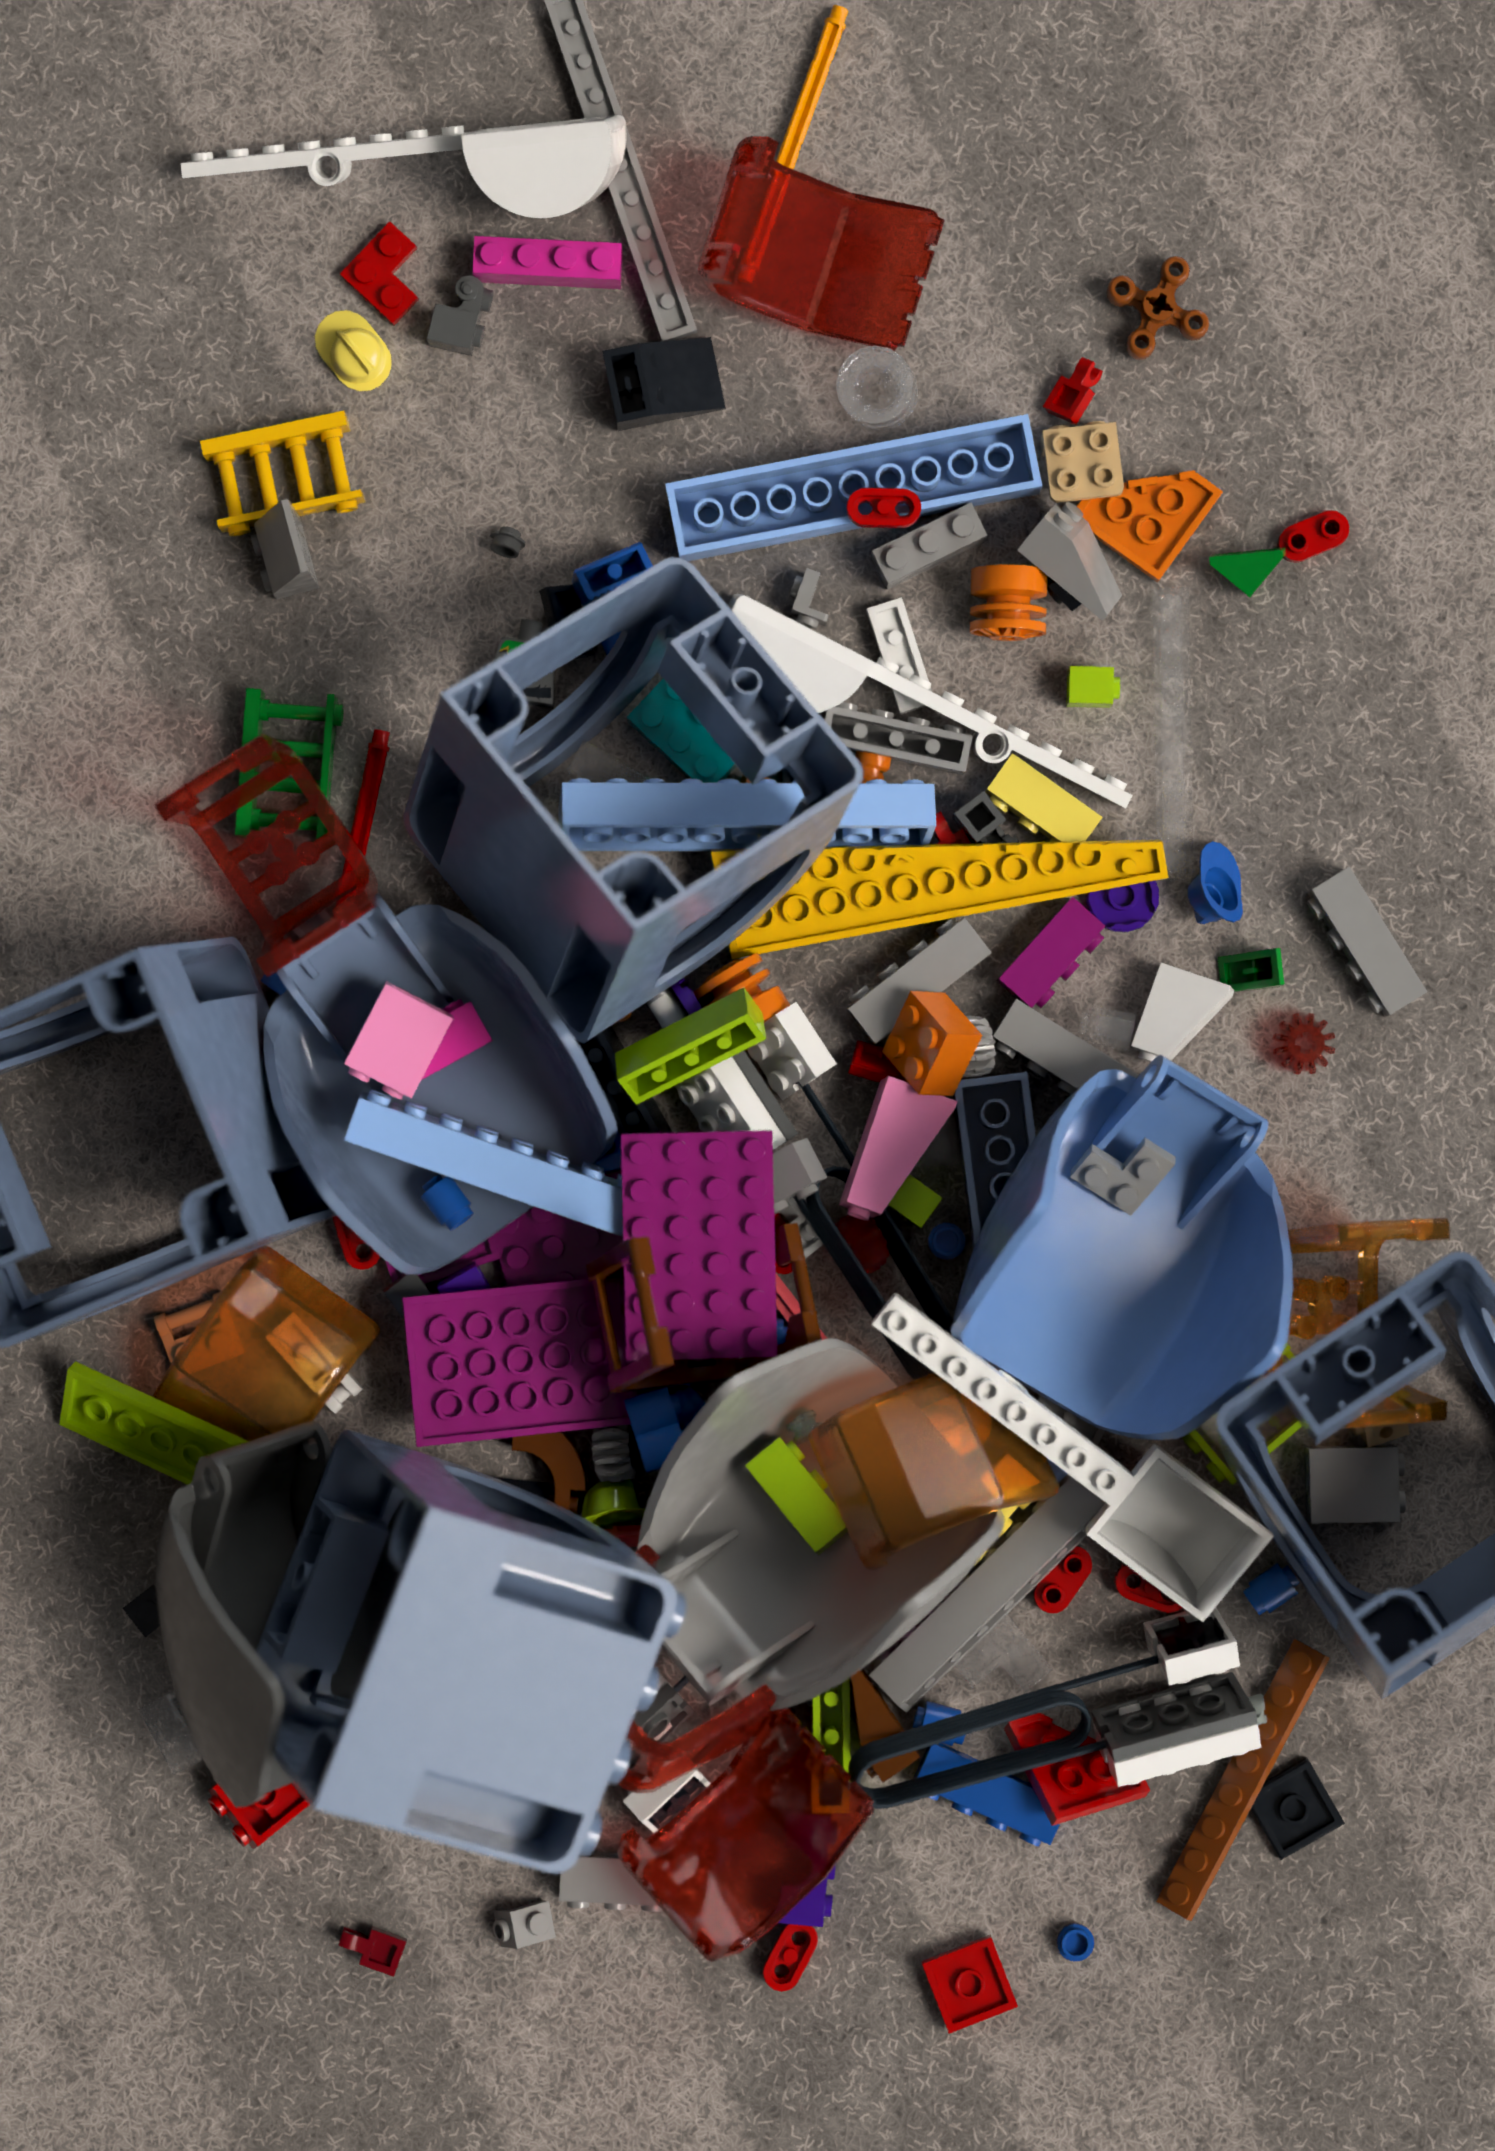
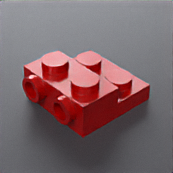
(262, 1819)

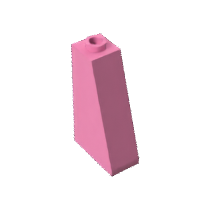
(891, 1145)

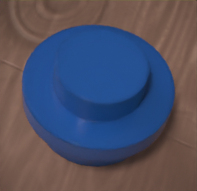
(946, 1241)
(1075, 1942)

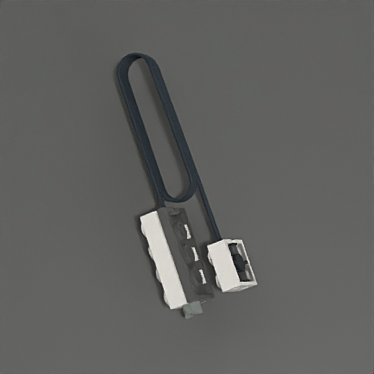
(1135, 1736)

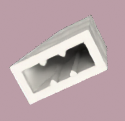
(1177, 1011)

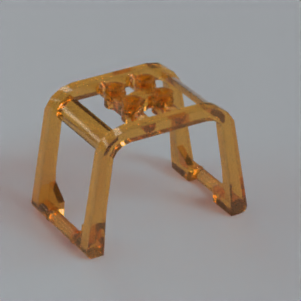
(1368, 1239)

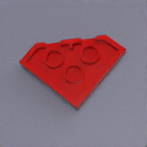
(1072, 1785)

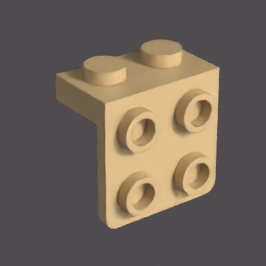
(1082, 461)

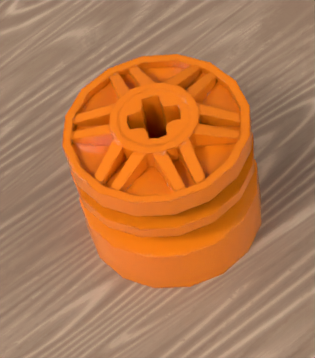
(1008, 605)
(738, 975)

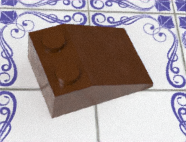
(875, 1722)

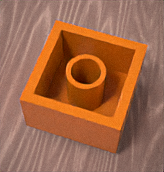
(932, 1043)

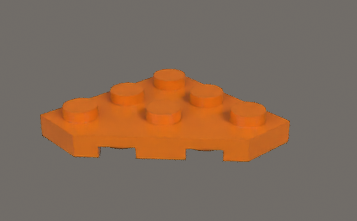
(1151, 518)

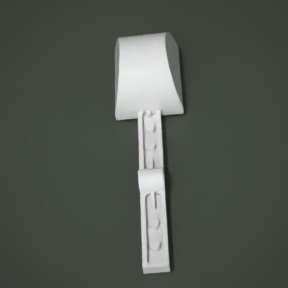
(522, 168)
(832, 673)
(1154, 1517)

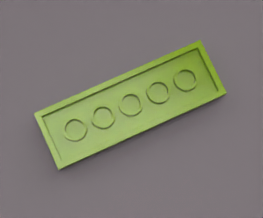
(138, 1424)

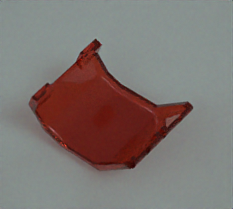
(816, 251)
(751, 1839)

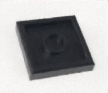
(1295, 1809)

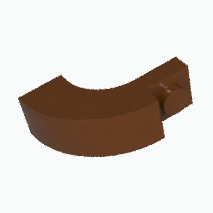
(562, 1459)

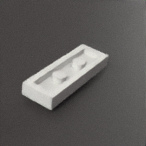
(897, 646)

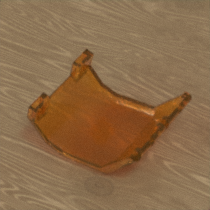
(267, 1350)
(922, 1465)

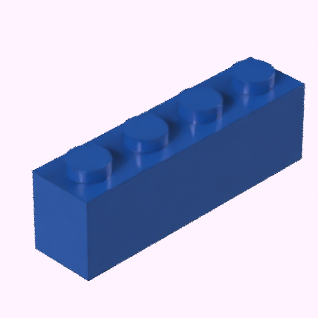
(1002, 1800)

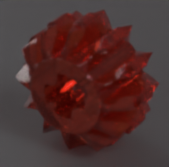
(1313, 1036)
(865, 1241)

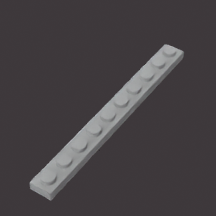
(629, 185)

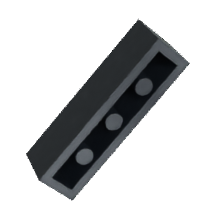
(628, 1116)

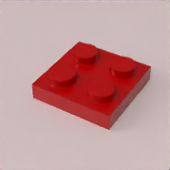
(969, 1984)

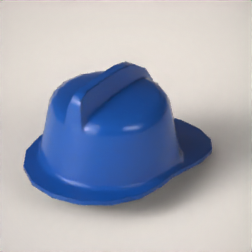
(1217, 887)

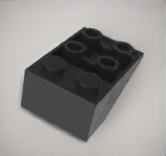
(663, 381)

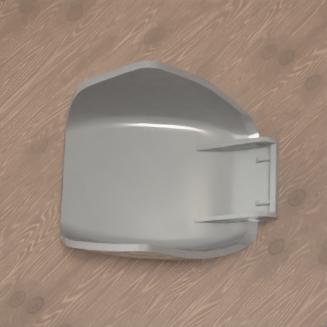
(751, 1583)

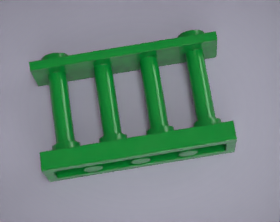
(261, 709)

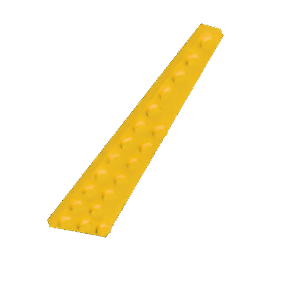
(900, 886)

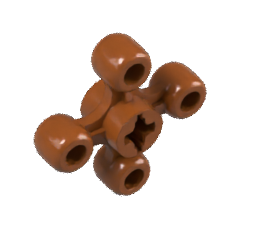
(1169, 315)

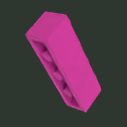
(547, 262)

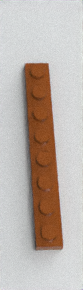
(1242, 1783)

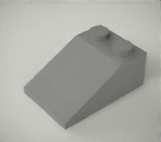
(284, 552)
(1071, 556)

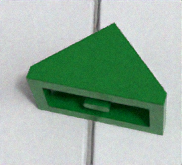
(1247, 568)
(1252, 970)

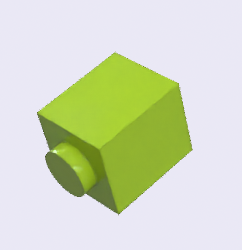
(1091, 687)
(915, 1201)

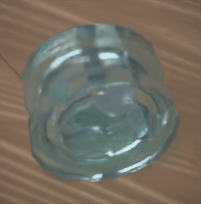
(802, 1426)

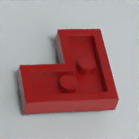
(374, 269)

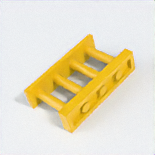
(294, 437)

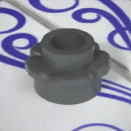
(507, 542)

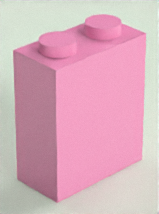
(398, 1041)

